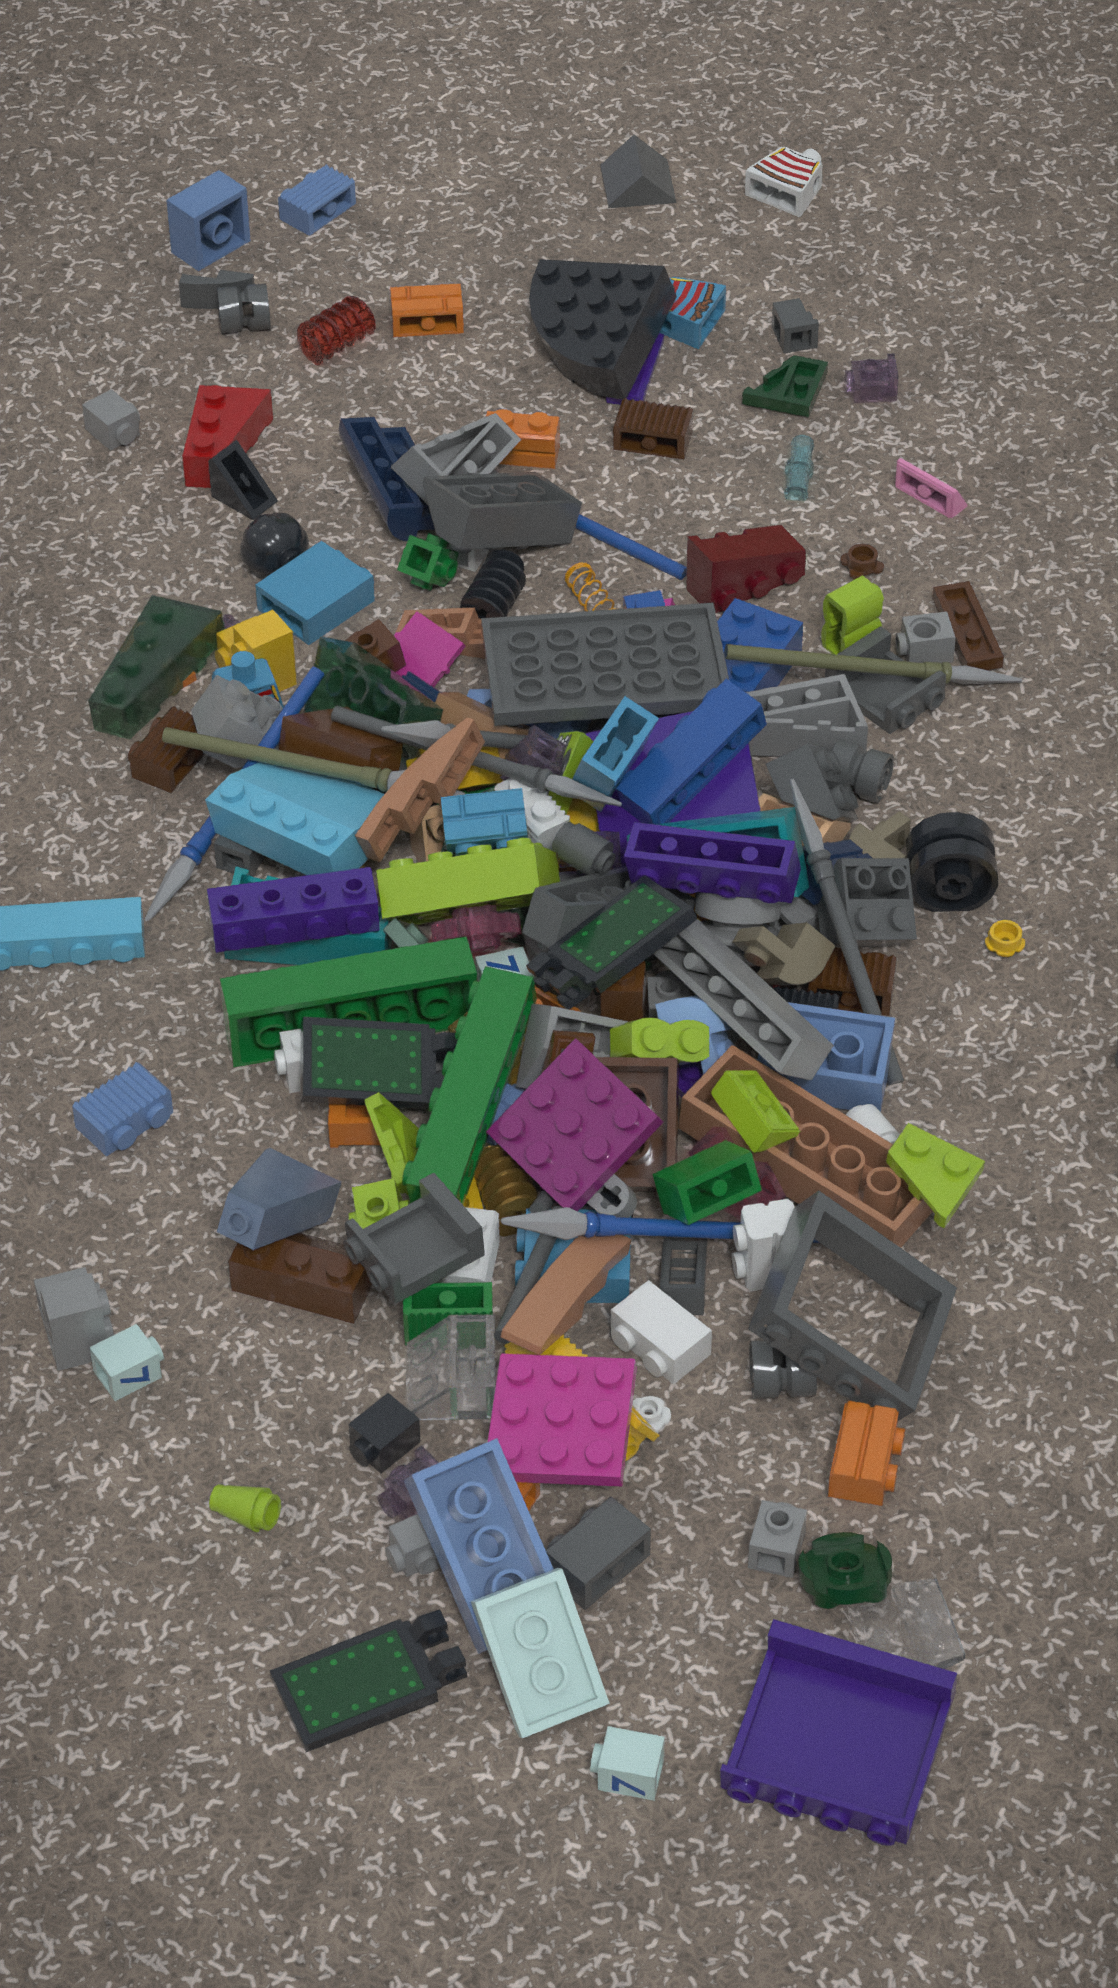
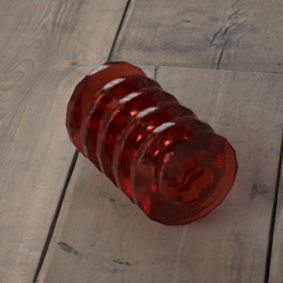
(335, 329)

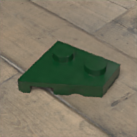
(790, 387)

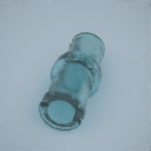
(799, 468)

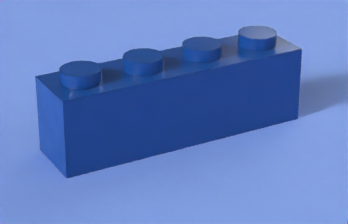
(691, 754)

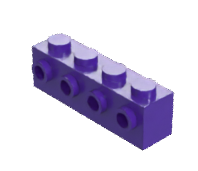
(714, 862)
(294, 912)

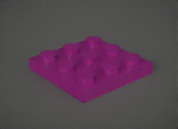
(574, 1127)

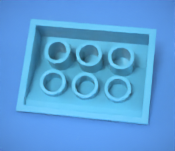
(294, 816)

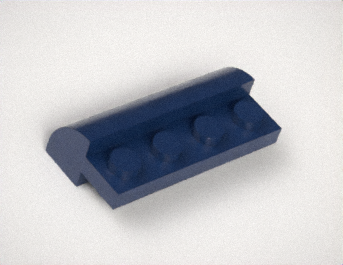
(373, 454)

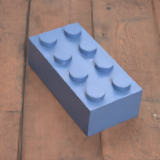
(477, 1527)

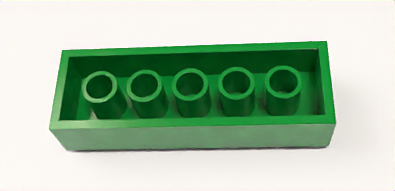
(393, 985)

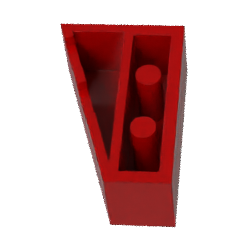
(218, 420)

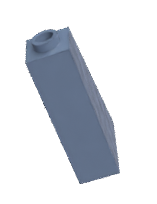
(277, 1201)

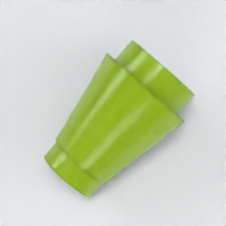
(248, 1506)

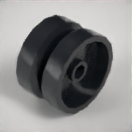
(952, 862)

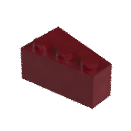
(742, 565)

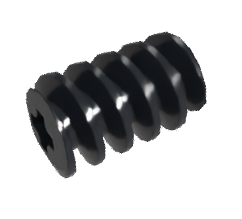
(496, 585)

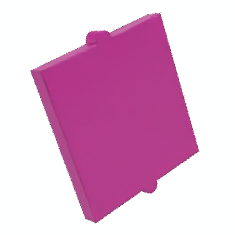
(427, 649)

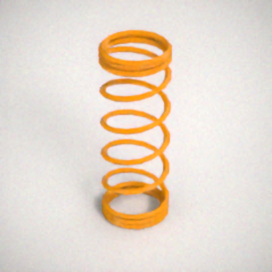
(588, 582)

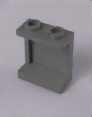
(890, 699)
(416, 1242)

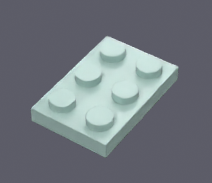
(540, 1652)

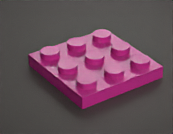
(564, 1417)

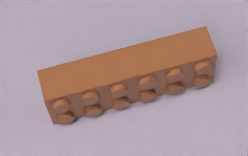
(826, 1156)

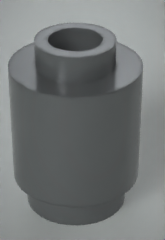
(584, 849)

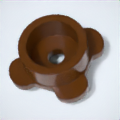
(862, 561)

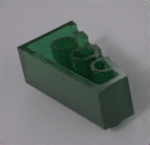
(366, 686)

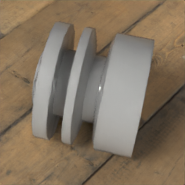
(730, 915)

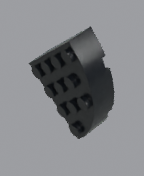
(600, 319)

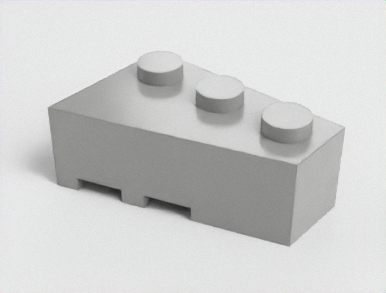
(468, 451)
(809, 713)

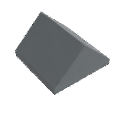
(637, 176)

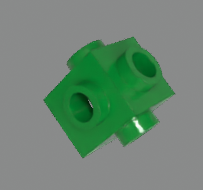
(428, 561)

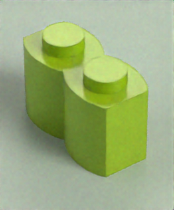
(850, 614)
(658, 1039)

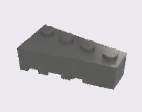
(566, 904)

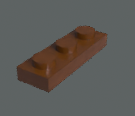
(974, 637)

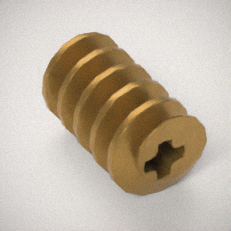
(504, 1186)

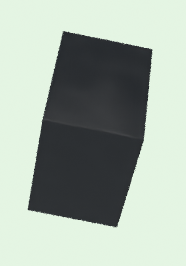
(238, 482)

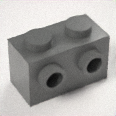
(600, 1550)

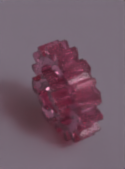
(481, 925)

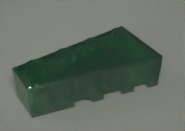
(152, 663)

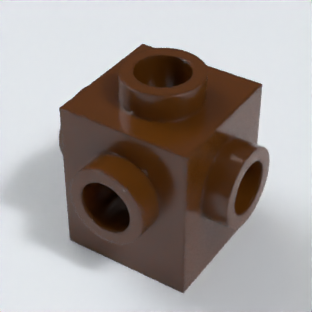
(381, 644)

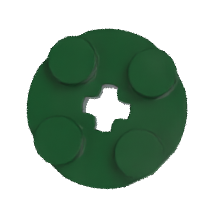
(863, 1581)

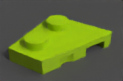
(395, 1135)
(934, 1170)

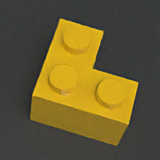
(265, 638)

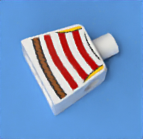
(785, 179)

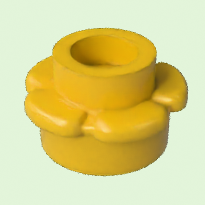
(1007, 931)

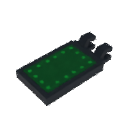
(611, 942)
(358, 1058)
(367, 1679)

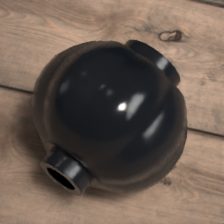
(272, 543)

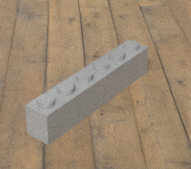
(745, 1002)

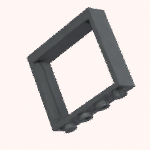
(884, 1263)

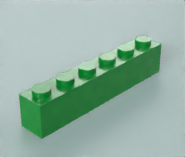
(472, 1082)

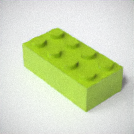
(482, 877)

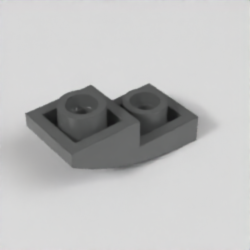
(201, 292)

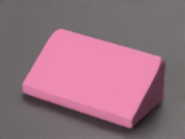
(928, 489)

